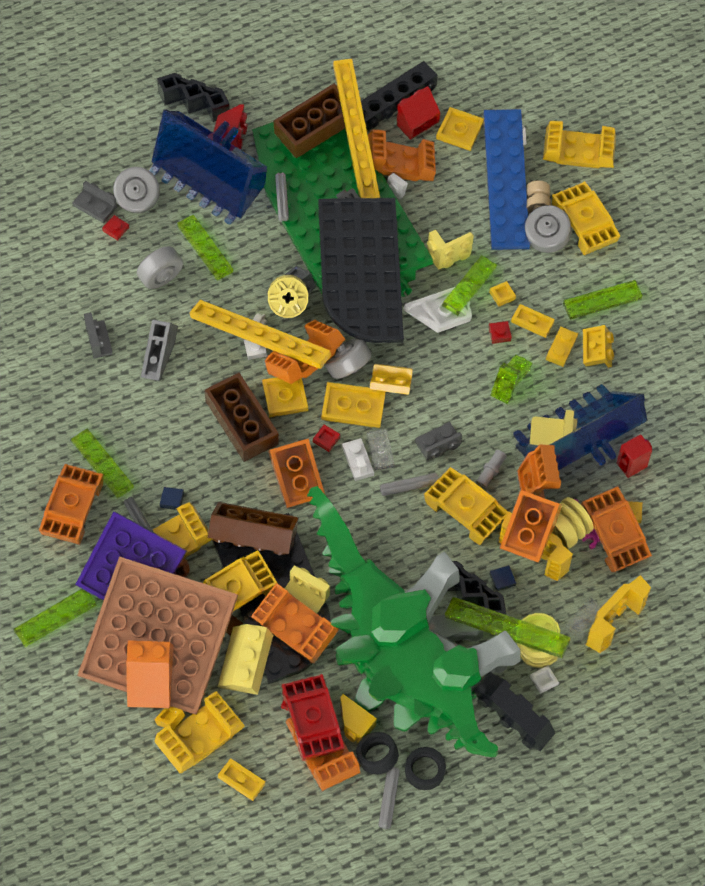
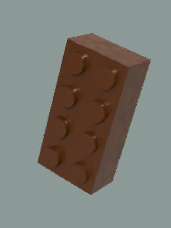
(311, 122)
(241, 417)
(253, 528)

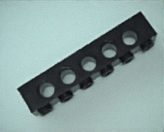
(385, 101)

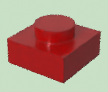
(115, 227)
(500, 332)
(326, 438)

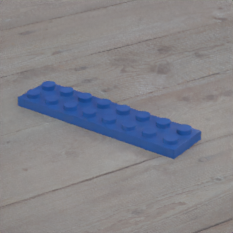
(506, 179)

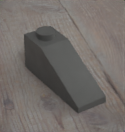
(159, 348)

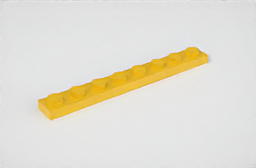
(356, 129)
(260, 334)

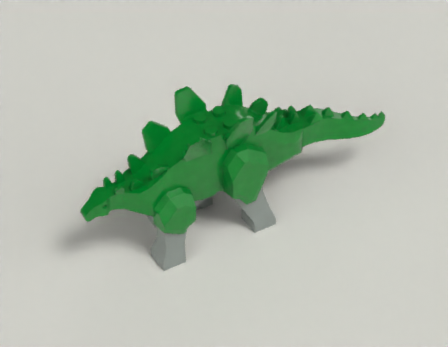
(405, 647)

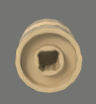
(537, 195)

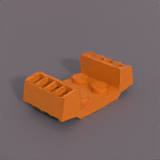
(402, 160)
(291, 369)
(539, 471)
(70, 503)
(617, 529)
(294, 623)
(330, 768)

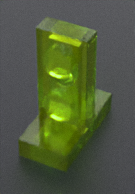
(509, 377)

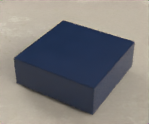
(171, 498)
(502, 578)

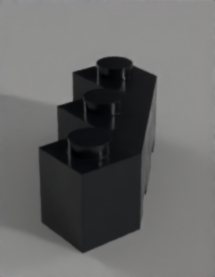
(193, 94)
(476, 591)
(514, 711)

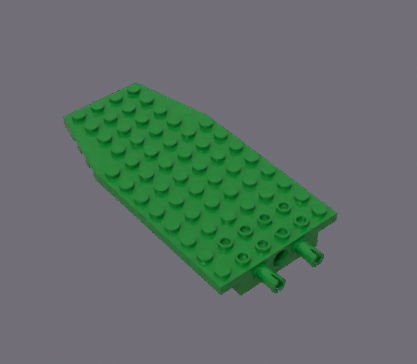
(323, 175)

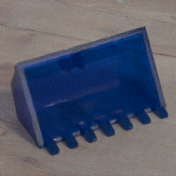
(207, 164)
(596, 426)

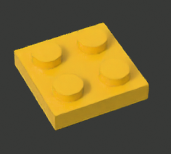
(460, 128)
(284, 397)

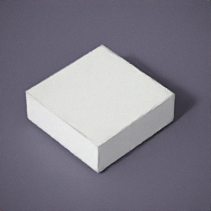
(544, 679)

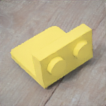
(446, 254)
(549, 430)
(308, 589)

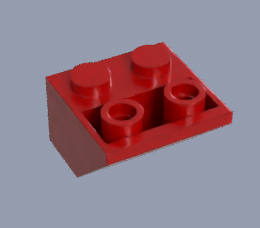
(417, 113)
(236, 118)

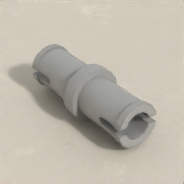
(491, 469)

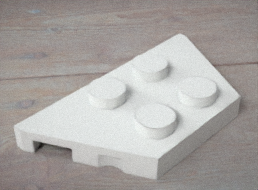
(434, 315)

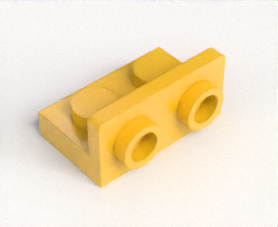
(598, 346)
(391, 379)

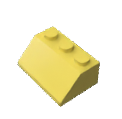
(246, 658)

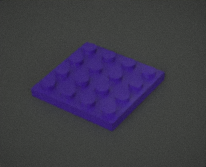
(130, 541)

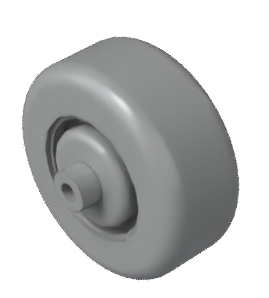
(136, 190)
(548, 229)
(159, 267)
(348, 358)

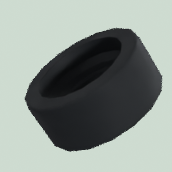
(380, 766)
(421, 783)

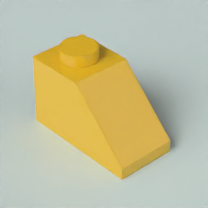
(355, 719)

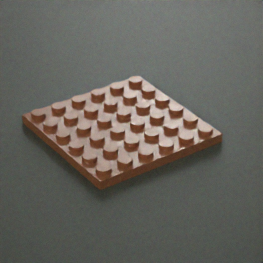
(165, 608)

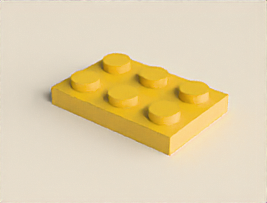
(353, 405)

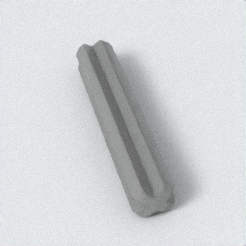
(282, 197)
(408, 484)
(388, 799)

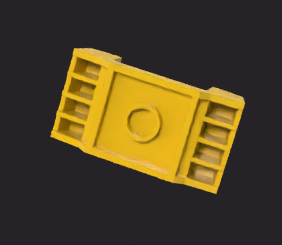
(579, 147)
(587, 217)
(466, 504)
(185, 529)
(555, 553)
(245, 577)
(632, 595)
(199, 733)

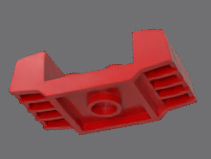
(313, 717)

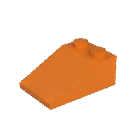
(295, 471)
(530, 526)
(149, 674)

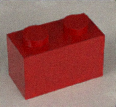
(634, 455)

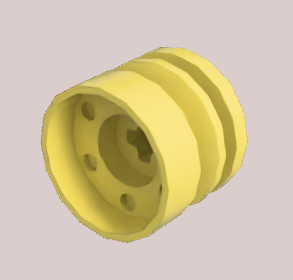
(280, 287)
(572, 523)
(532, 656)

